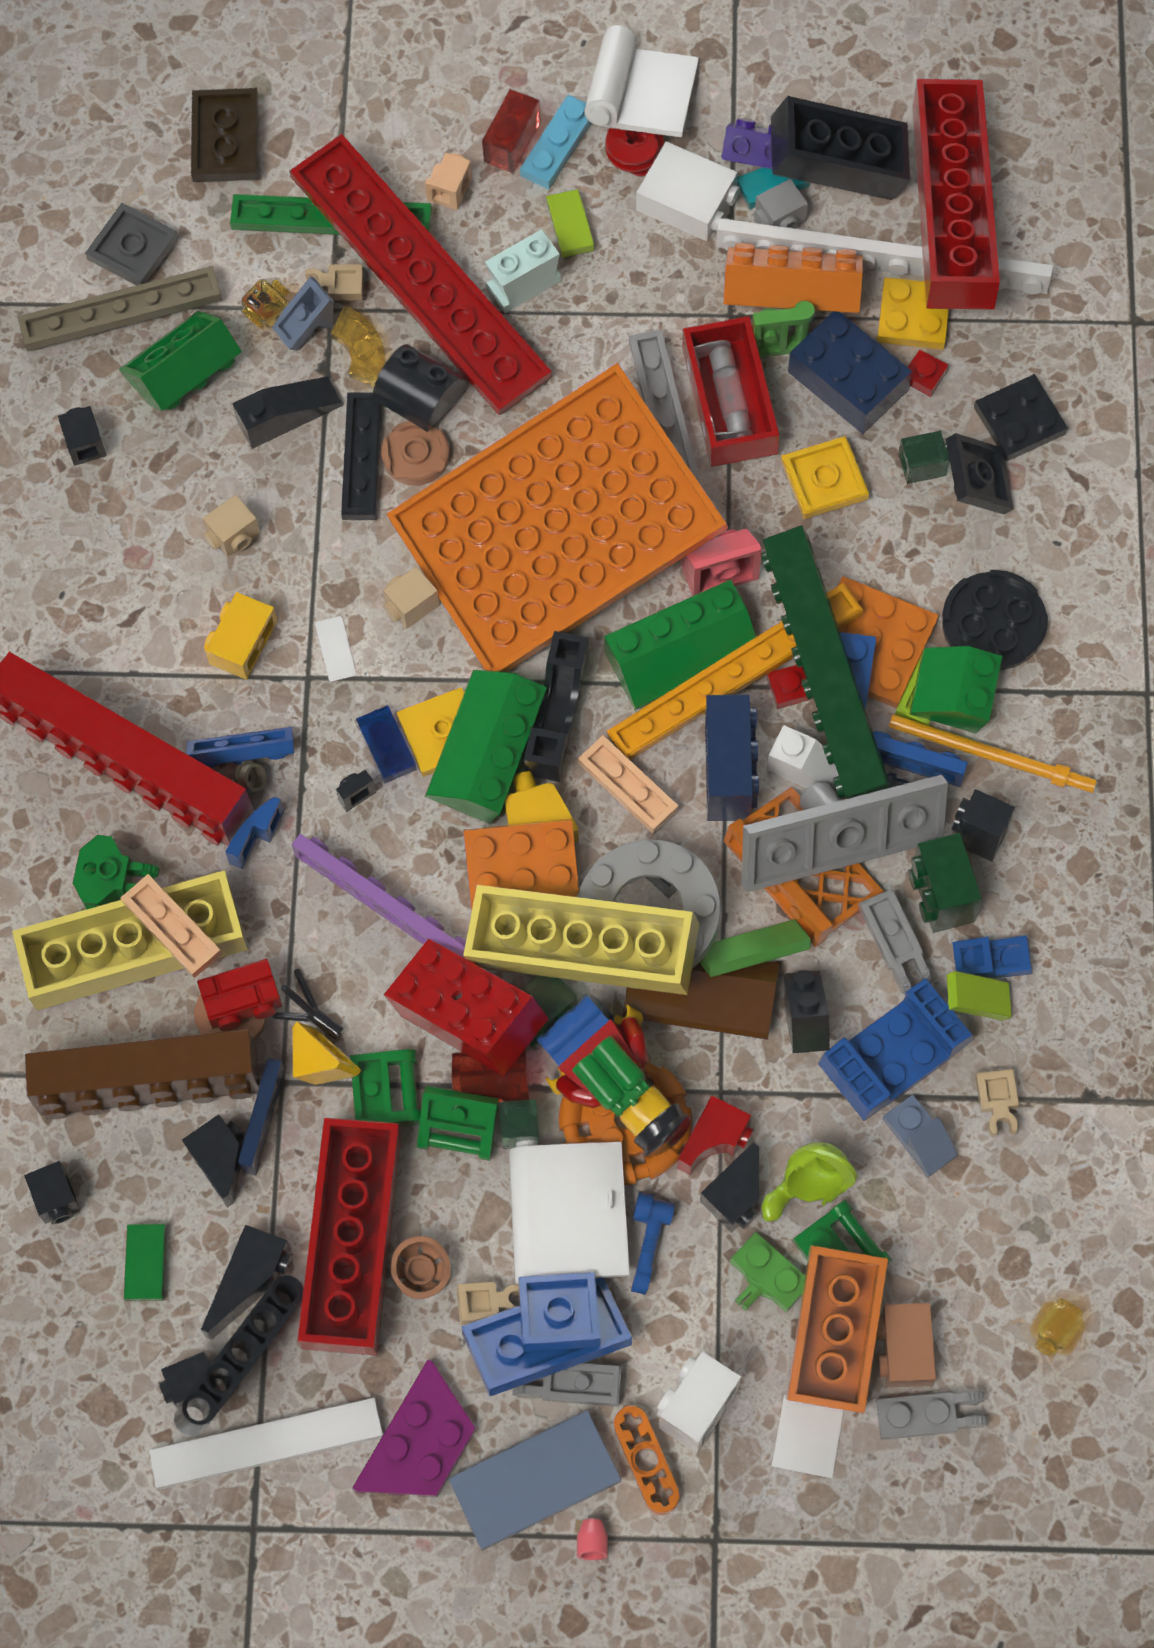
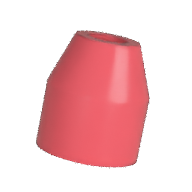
(592, 1540)

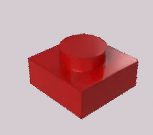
(926, 372)
(787, 686)

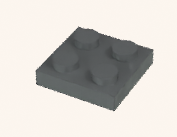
(131, 245)

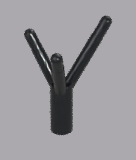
(310, 1007)

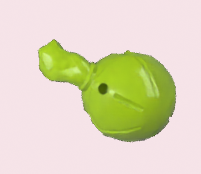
(811, 1174)

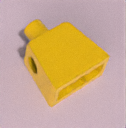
(536, 803)

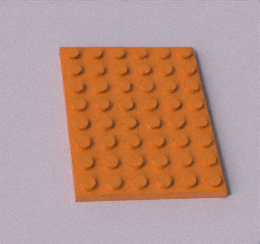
(556, 521)

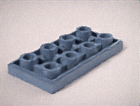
(534, 1480)

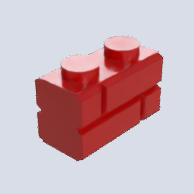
(240, 995)

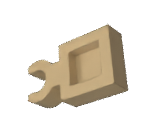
(342, 282)
(998, 1095)
(482, 1300)

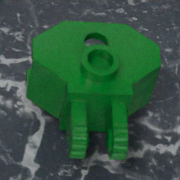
(106, 874)

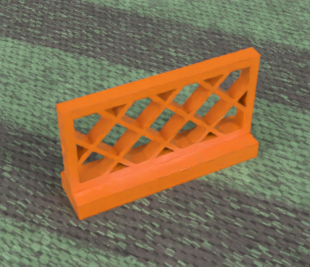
(790, 896)

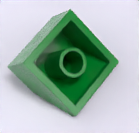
(956, 686)

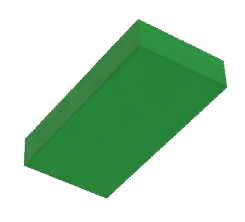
(145, 1262)

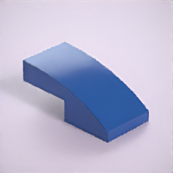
(260, 825)
(993, 958)

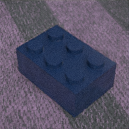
(849, 371)
(731, 757)

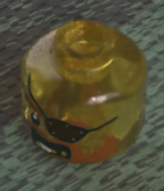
(264, 302)

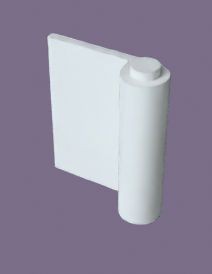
(639, 87)
(568, 1209)

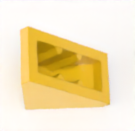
(317, 1058)

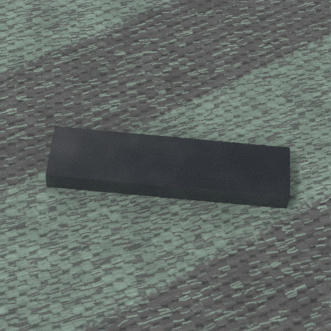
(361, 457)

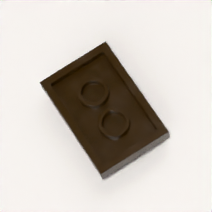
(224, 134)

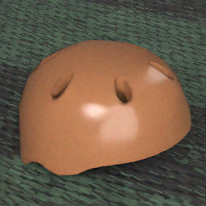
(419, 1269)

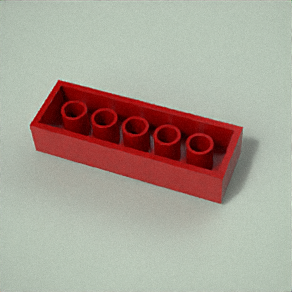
(350, 1237)

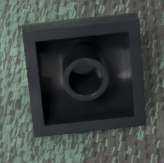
(417, 387)

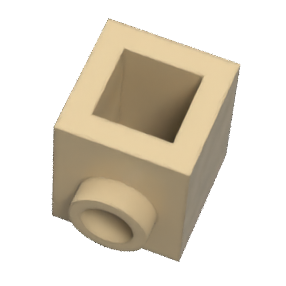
(230, 526)
(410, 597)

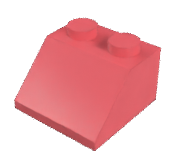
(726, 557)

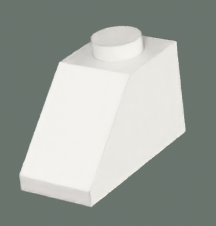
(800, 759)

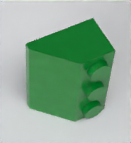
(181, 360)

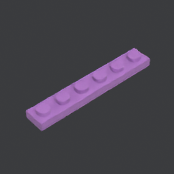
(373, 894)

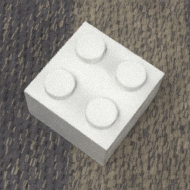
(698, 1402)

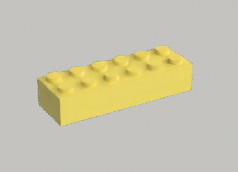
(582, 939)
(113, 948)

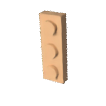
(628, 784)
(171, 926)

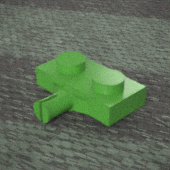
(767, 1274)

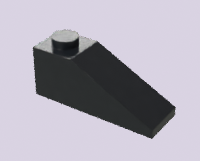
(284, 408)
(251, 1271)

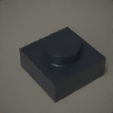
(355, 789)

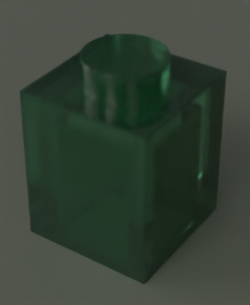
(923, 457)
(518, 1122)

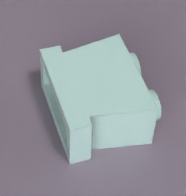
(523, 271)

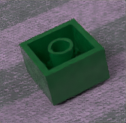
(945, 883)

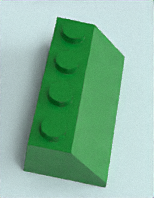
(678, 642)
(485, 743)

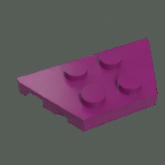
(419, 1442)

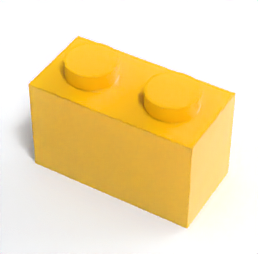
(240, 635)

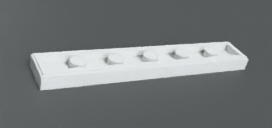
(265, 1443)

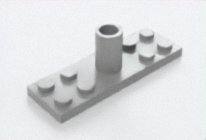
(841, 832)

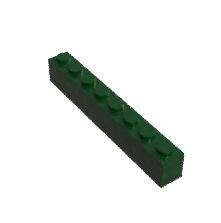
(826, 664)

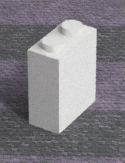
(687, 191)

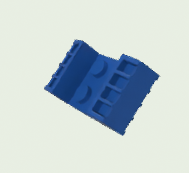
(896, 1051)

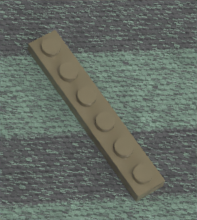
(119, 308)

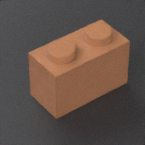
(907, 1345)

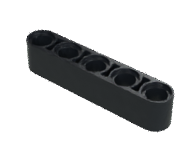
(229, 1368)

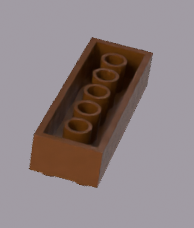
(142, 1074)

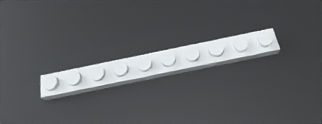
(877, 255)

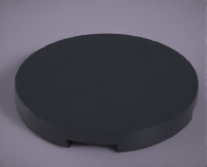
(996, 615)

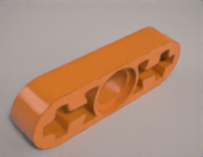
(644, 1429)

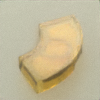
(361, 343)

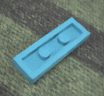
(556, 143)

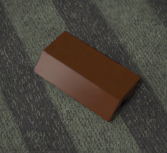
(725, 1003)

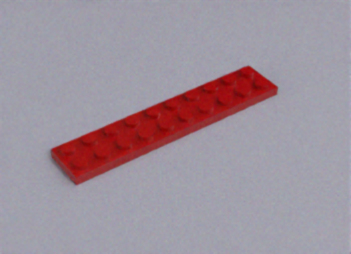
(420, 274)

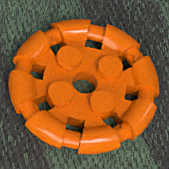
(603, 1128)

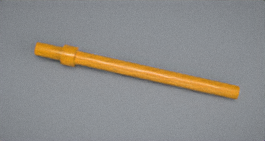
(1058, 775)

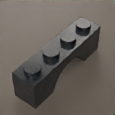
(557, 711)

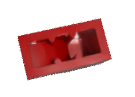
(718, 1131)

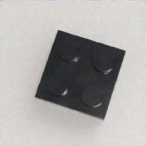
(1020, 417)
(979, 474)

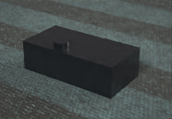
(839, 148)

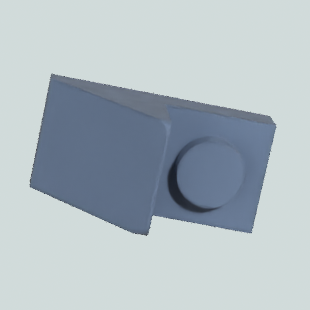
(304, 313)
(920, 1135)

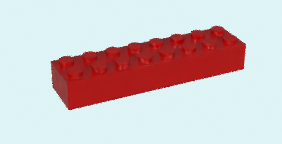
(955, 195)
(121, 751)

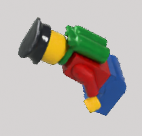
(607, 1069)

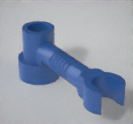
(654, 1214)

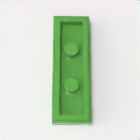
(755, 948)

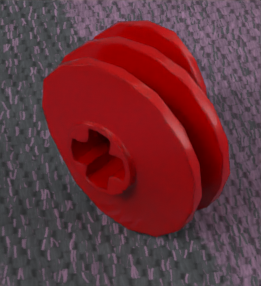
(632, 150)

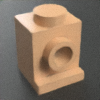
(449, 181)

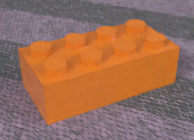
(786, 277)
(837, 1329)

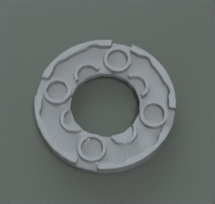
(663, 861)

